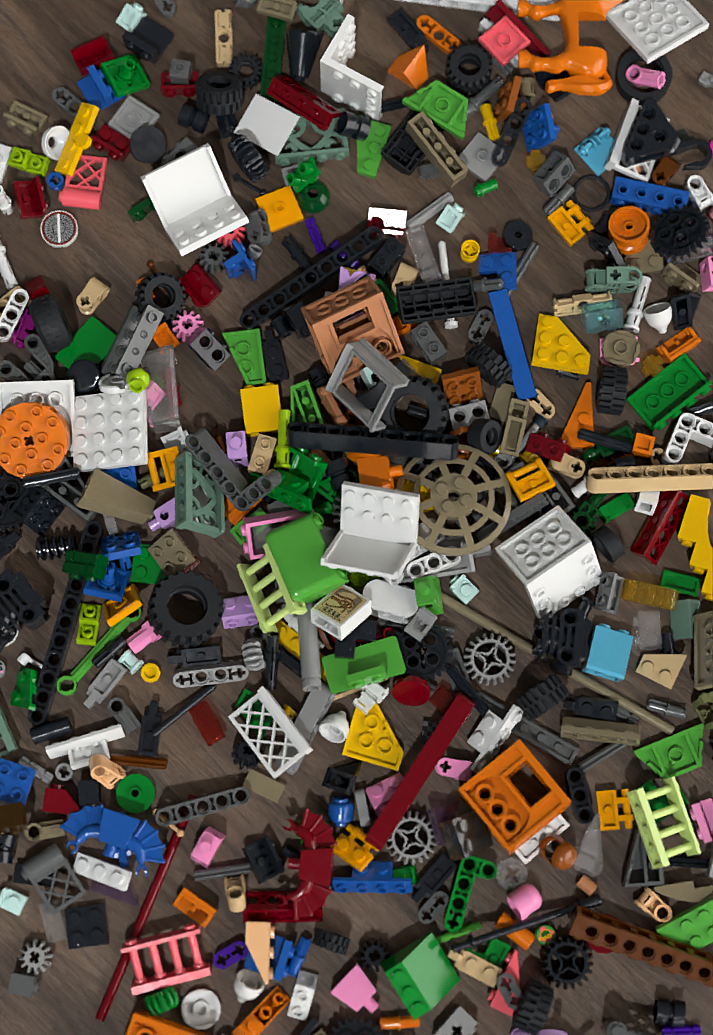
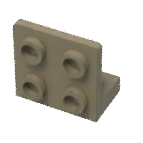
(682, 277)

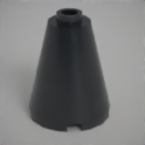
(302, 52)

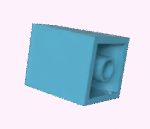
(608, 653)

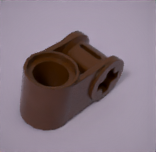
(664, 171)

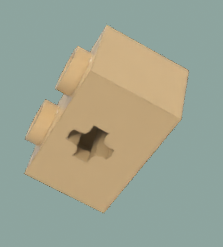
(262, 454)

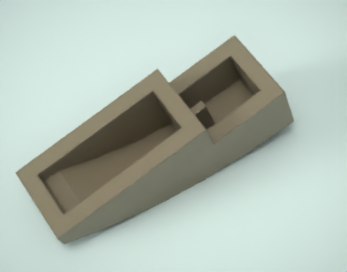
(514, 427)
(684, 891)

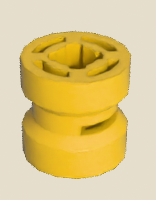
(470, 247)

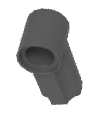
(125, 716)

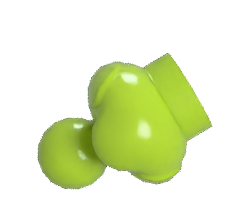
(137, 380)

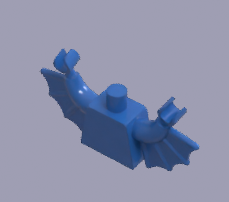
(116, 831)

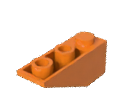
(263, 1013)

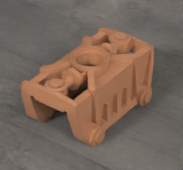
(333, 403)

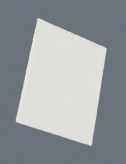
(267, 124)

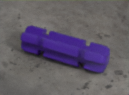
(315, 235)
(685, 1030)

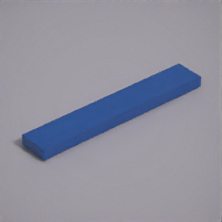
(512, 344)

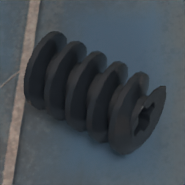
(54, 547)

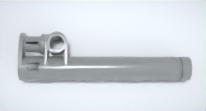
(309, 651)

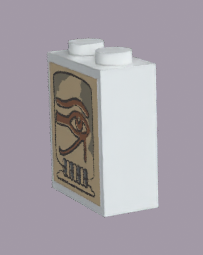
(341, 611)

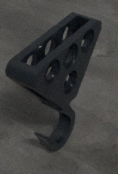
(659, 128)

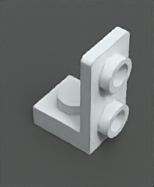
(302, 995)

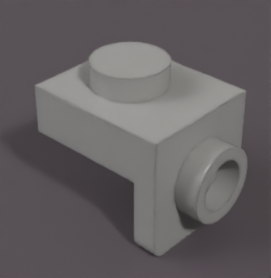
(421, 623)

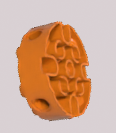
(49, 436)

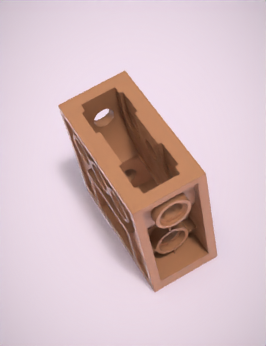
(372, 324)

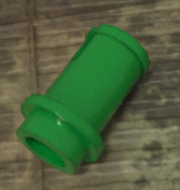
(485, 187)
(324, 508)

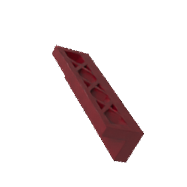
(499, 10)
(303, 101)
(650, 534)
(271, 912)

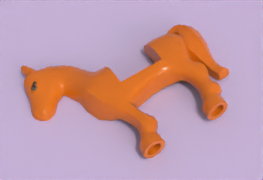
(583, 63)

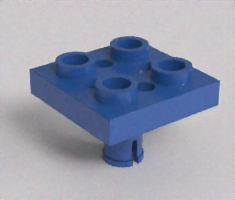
(542, 128)
(122, 547)
(114, 582)

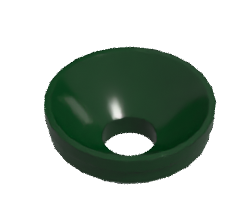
(317, 204)

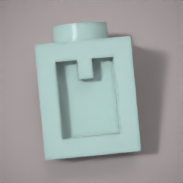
(131, 16)
(450, 217)
(463, 588)
(12, 900)

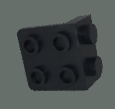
(148, 40)

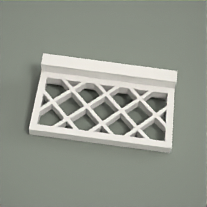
(620, 141)
(280, 718)

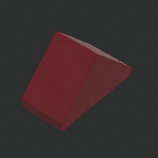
(36, 288)

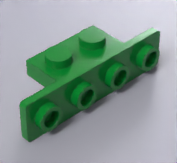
(289, 491)

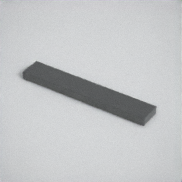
(534, 733)

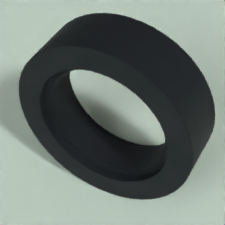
(628, 92)
(371, 396)

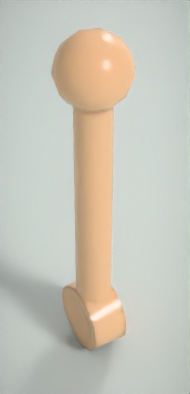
(180, 833)

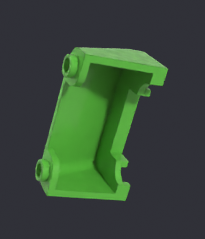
(298, 555)

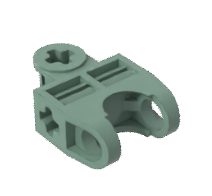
(322, 16)
(606, 279)

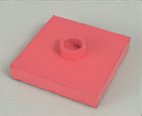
(504, 40)

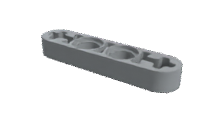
(210, 671)

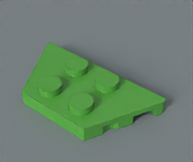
(442, 106)
(675, 753)
(691, 926)

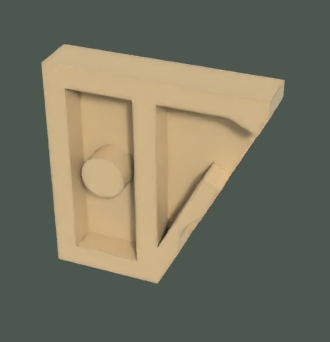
(662, 667)

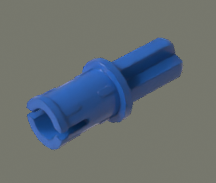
(299, 956)

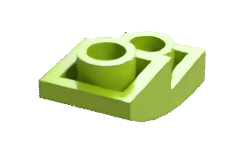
(28, 162)
(88, 624)

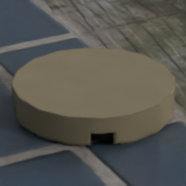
(620, 348)

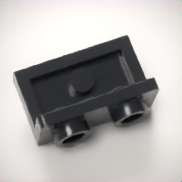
(264, 859)

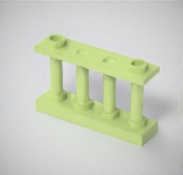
(256, 596)
(650, 835)

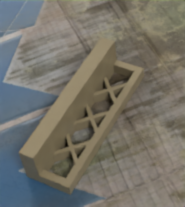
(600, 731)

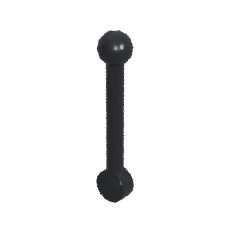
(236, 178)

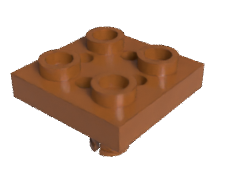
(508, 98)
(460, 383)

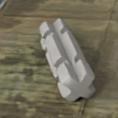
(47, 777)

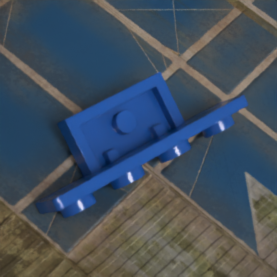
(373, 879)

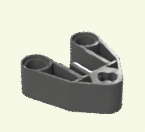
(41, 356)

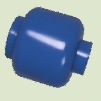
(340, 810)

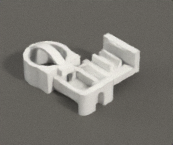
(368, 697)

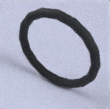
(599, 179)

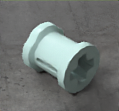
(131, 661)

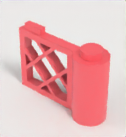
(85, 196)

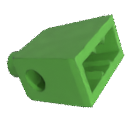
(429, 593)

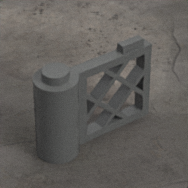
(43, 865)
(614, 1027)

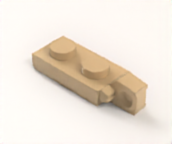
(475, 966)

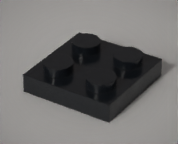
(86, 926)

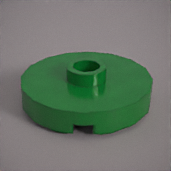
(143, 800)

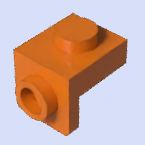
(164, 336)

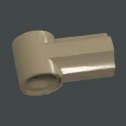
(47, 830)

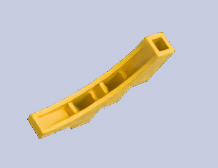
(695, 532)

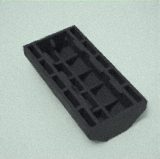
(402, 150)
(436, 300)

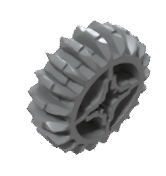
(481, 655)
(425, 846)

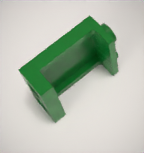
(308, 467)

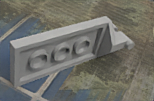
(466, 564)

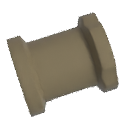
(527, 88)

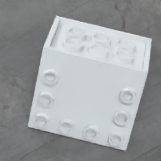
(344, 83)
(193, 200)
(375, 531)
(552, 561)

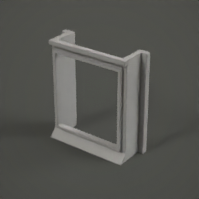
(377, 364)

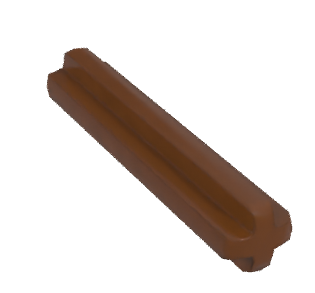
(139, 761)

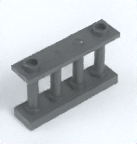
(131, 341)
(518, 513)

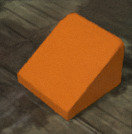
(402, 329)

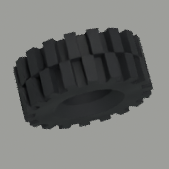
(490, 364)

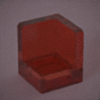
(496, 245)

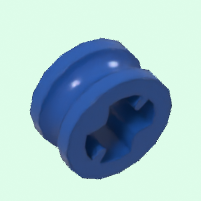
(51, 176)

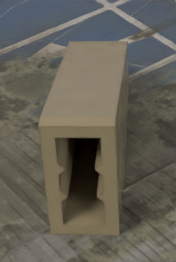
(116, 499)

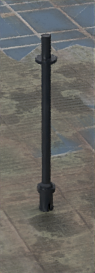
(587, 902)

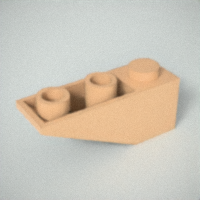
(258, 942)

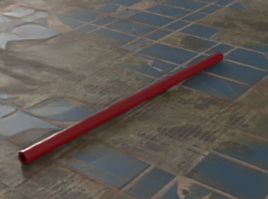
(142, 917)

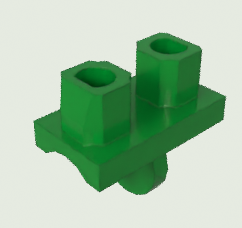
(305, 173)

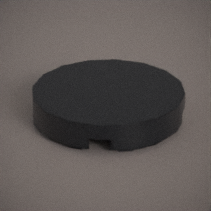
(147, 144)

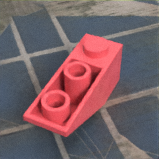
(495, 997)

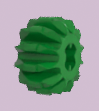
(161, 1001)

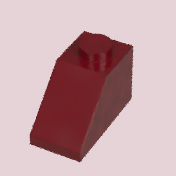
(59, 801)

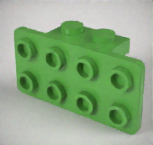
(371, 665)

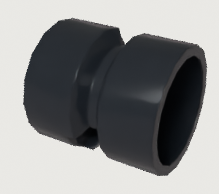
(194, 118)
(352, 126)
(338, 472)
(7, 842)
(671, 1012)

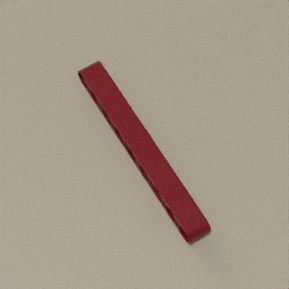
(419, 772)

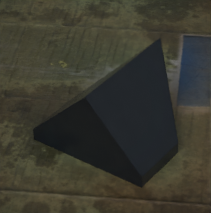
(684, 309)
(342, 777)

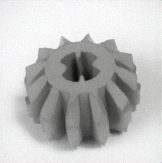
(253, 654)
(29, 954)

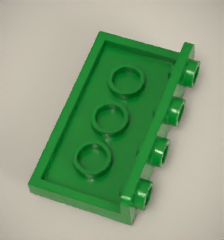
(669, 393)

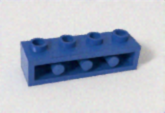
(646, 196)

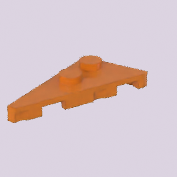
(580, 418)

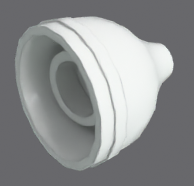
(658, 316)
(335, 727)
(248, 985)

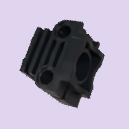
(19, 603)
(562, 640)

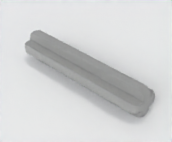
(430, 210)

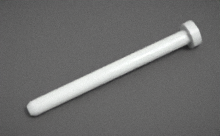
(450, 324)

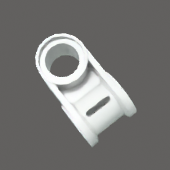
(699, 197)

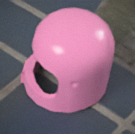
(524, 901)

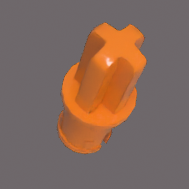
(399, 1022)

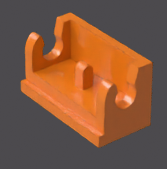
(678, 345)
(195, 907)

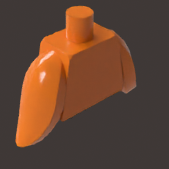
(376, 469)

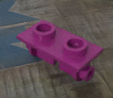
(19, 333)

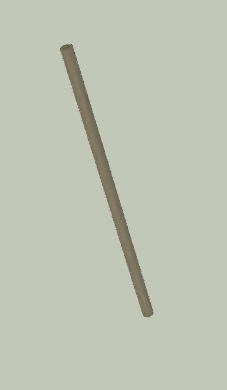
(576, 675)

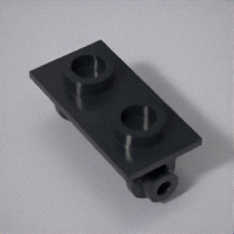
(226, 125)

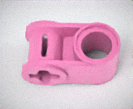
(457, 769)

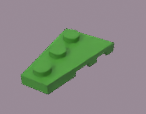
(248, 355)

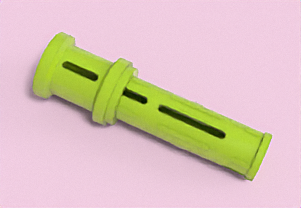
(282, 449)

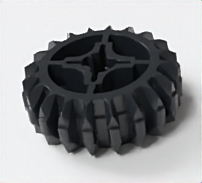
(247, 158)
(560, 969)

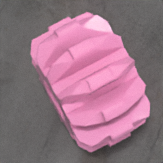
(185, 321)

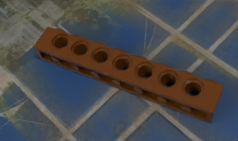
(642, 938)

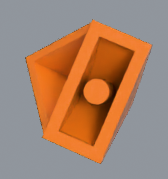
(411, 68)

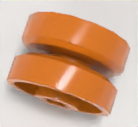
(629, 229)

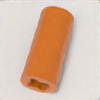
(523, 937)

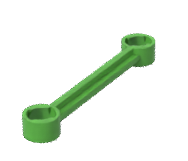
(86, 663)

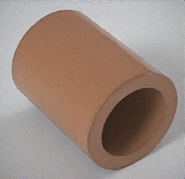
(586, 884)

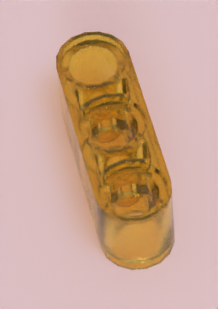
(649, 594)

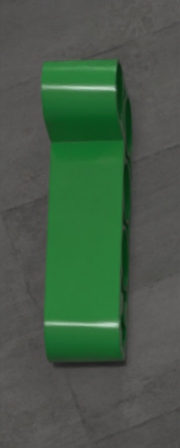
(465, 894)

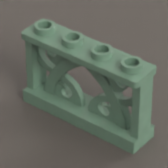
(315, 152)
(184, 500)

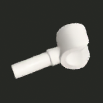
(24, 658)

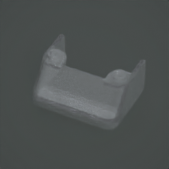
(162, 389)

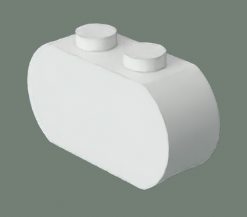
(391, 602)

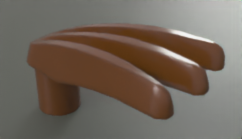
(325, 639)

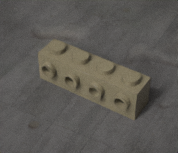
(436, 149)

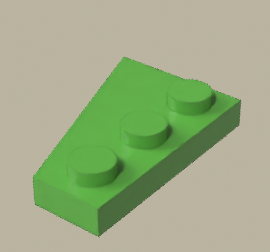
(369, 150)

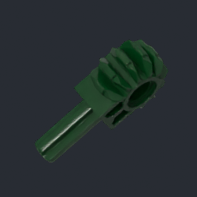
(588, 512)

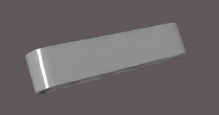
(308, 722)

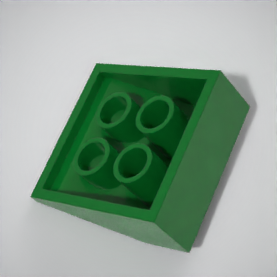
(421, 974)

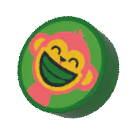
(544, 934)

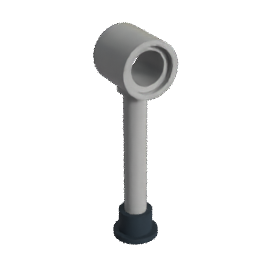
(508, 460)

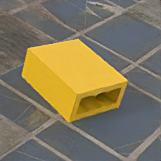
(261, 409)

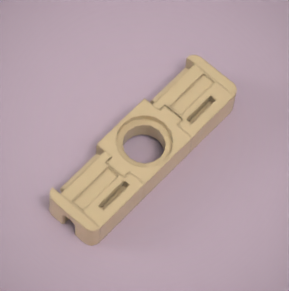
(223, 49)
(570, 305)

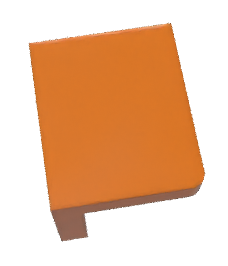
(642, 446)

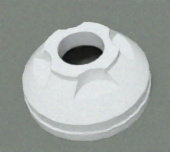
(60, 136)

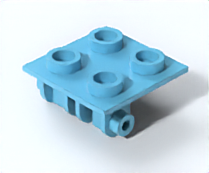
(595, 149)

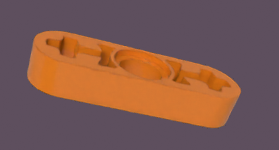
(437, 28)

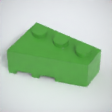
(305, 404)

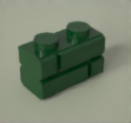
(85, 565)

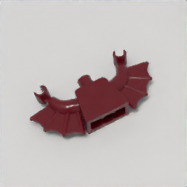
(313, 865)

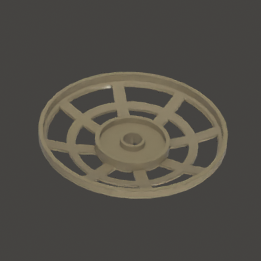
(463, 506)

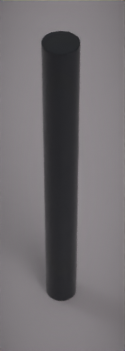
(182, 710)

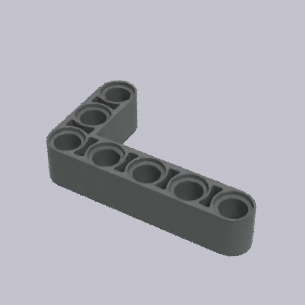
(225, 473)

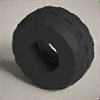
(50, 323)

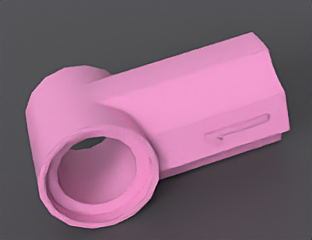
(646, 77)
(142, 638)

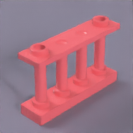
(161, 978)

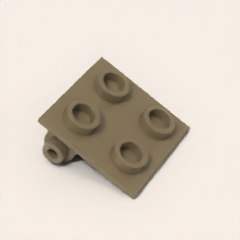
(171, 553)

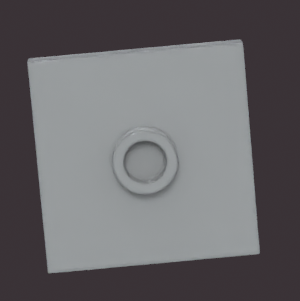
(132, 116)
(478, 157)

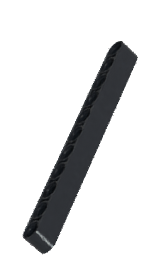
(67, 633)

